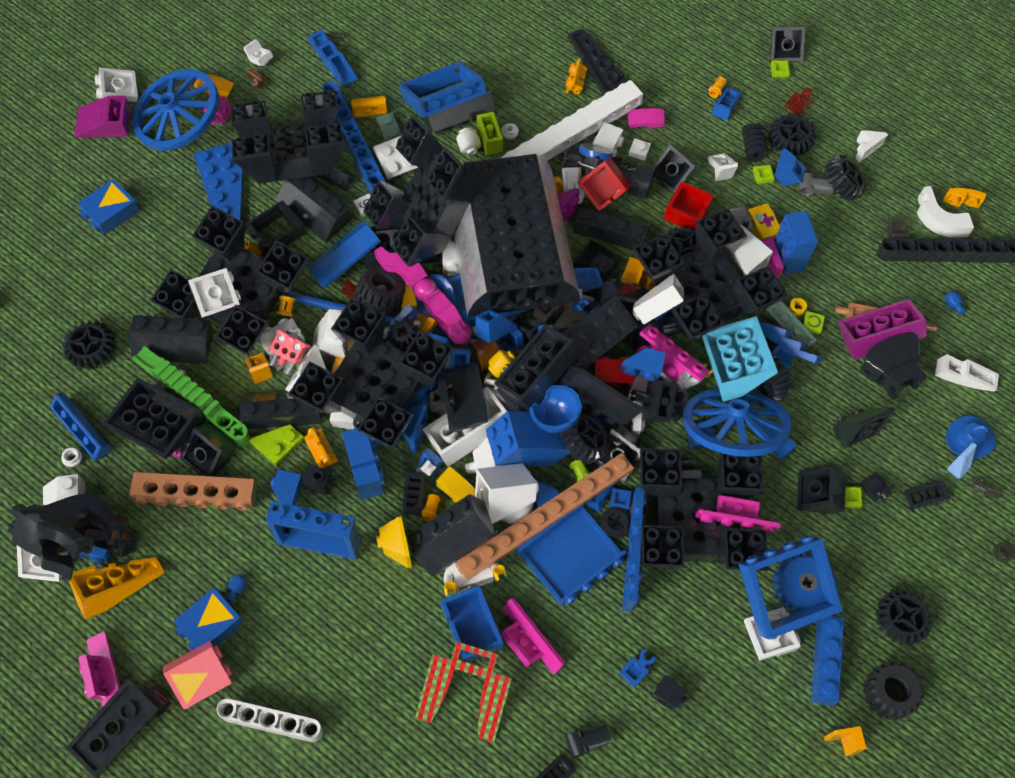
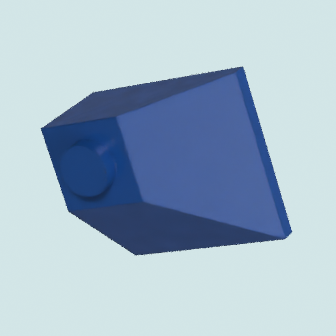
(413, 432)

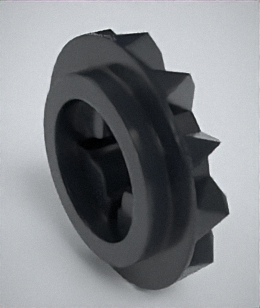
(612, 514)

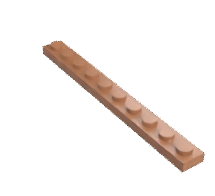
(544, 516)

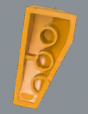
(105, 587)

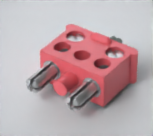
(293, 345)

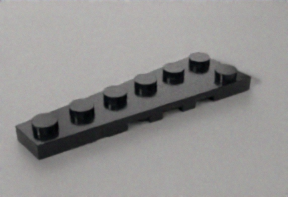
(599, 67)

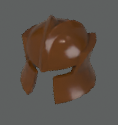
(484, 352)

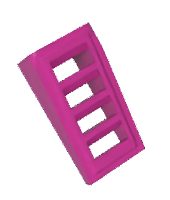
(775, 262)

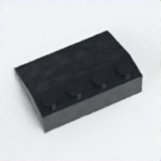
(154, 418)

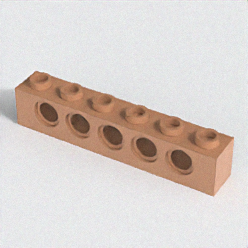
(144, 482)

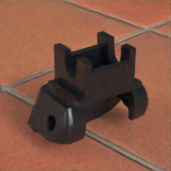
(897, 360)

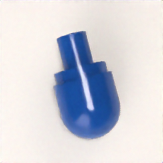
(955, 302)
(236, 587)

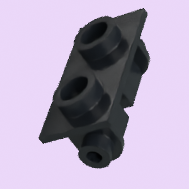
(338, 178)

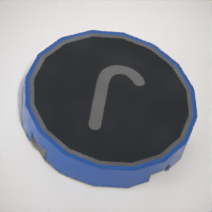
(595, 151)

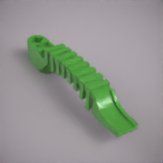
(183, 385)

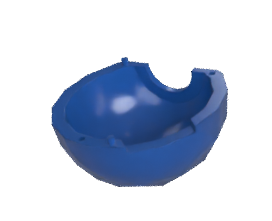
(557, 410)

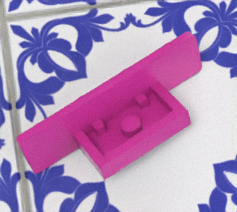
(676, 359)
(739, 512)
(527, 639)
(99, 669)

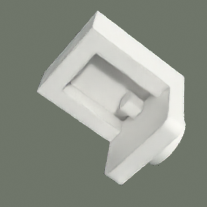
(257, 54)

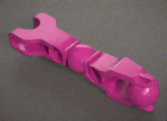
(428, 292)

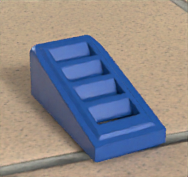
(726, 104)

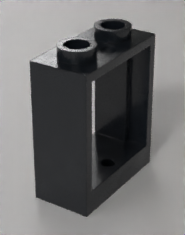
(269, 216)

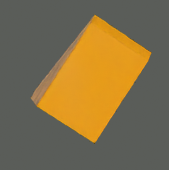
(259, 368)

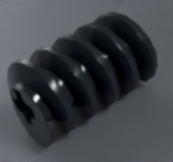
(754, 142)

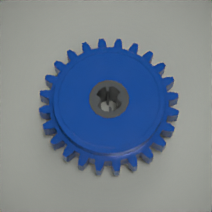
(789, 583)

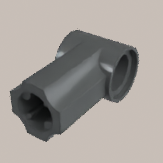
(814, 185)

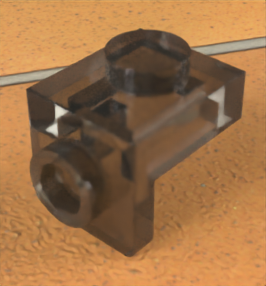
(897, 227)

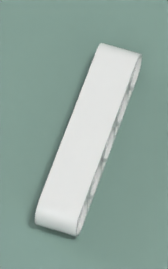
(260, 715)

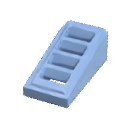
(963, 462)

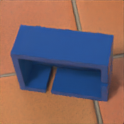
(795, 241)
(364, 464)
(471, 622)

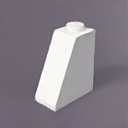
(659, 299)

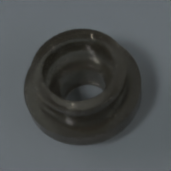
(1007, 549)

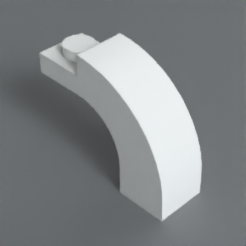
(939, 220)

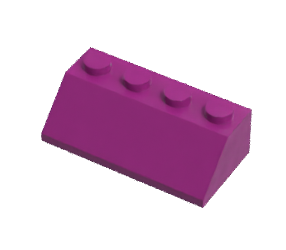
(872, 327)

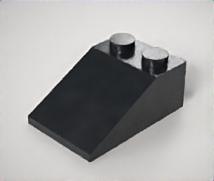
(861, 425)

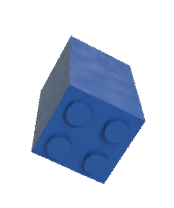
(519, 440)

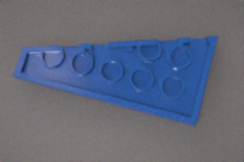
(221, 178)
(634, 557)

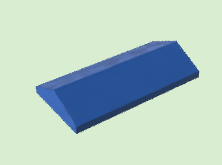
(344, 254)

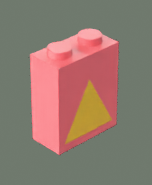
(197, 674)

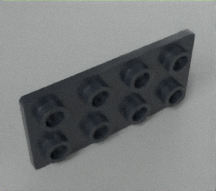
(462, 396)

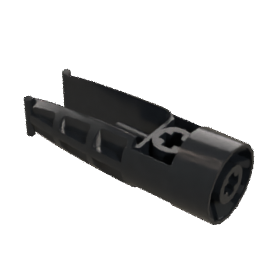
(639, 177)

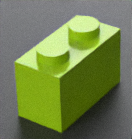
(489, 133)

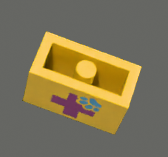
(764, 222)

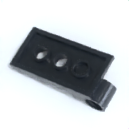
(131, 712)

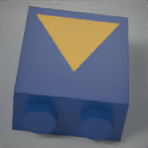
(108, 207)
(208, 620)

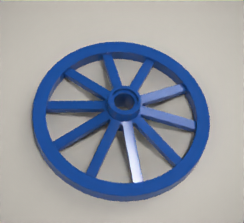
(171, 105)
(737, 414)

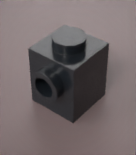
(318, 480)

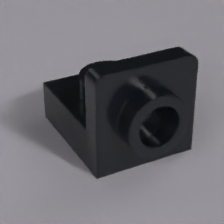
(876, 487)

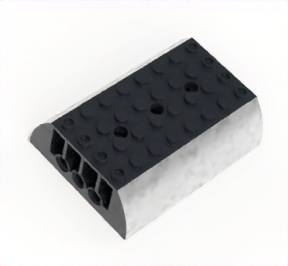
(486, 244)

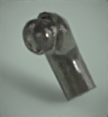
(978, 486)

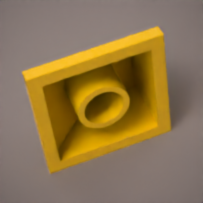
(394, 542)

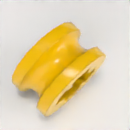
(798, 301)

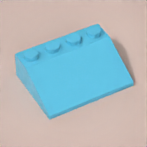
(739, 357)

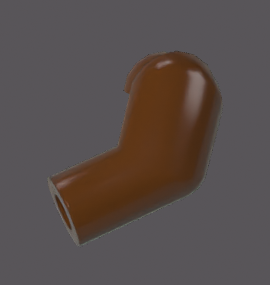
(258, 79)

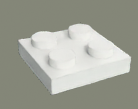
(391, 160)

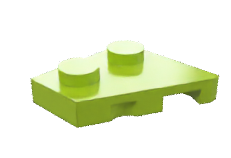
(277, 443)

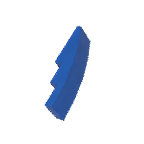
(332, 58)
(782, 336)

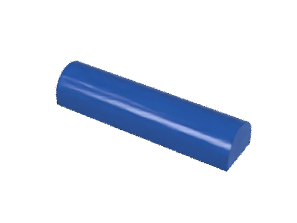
(79, 427)

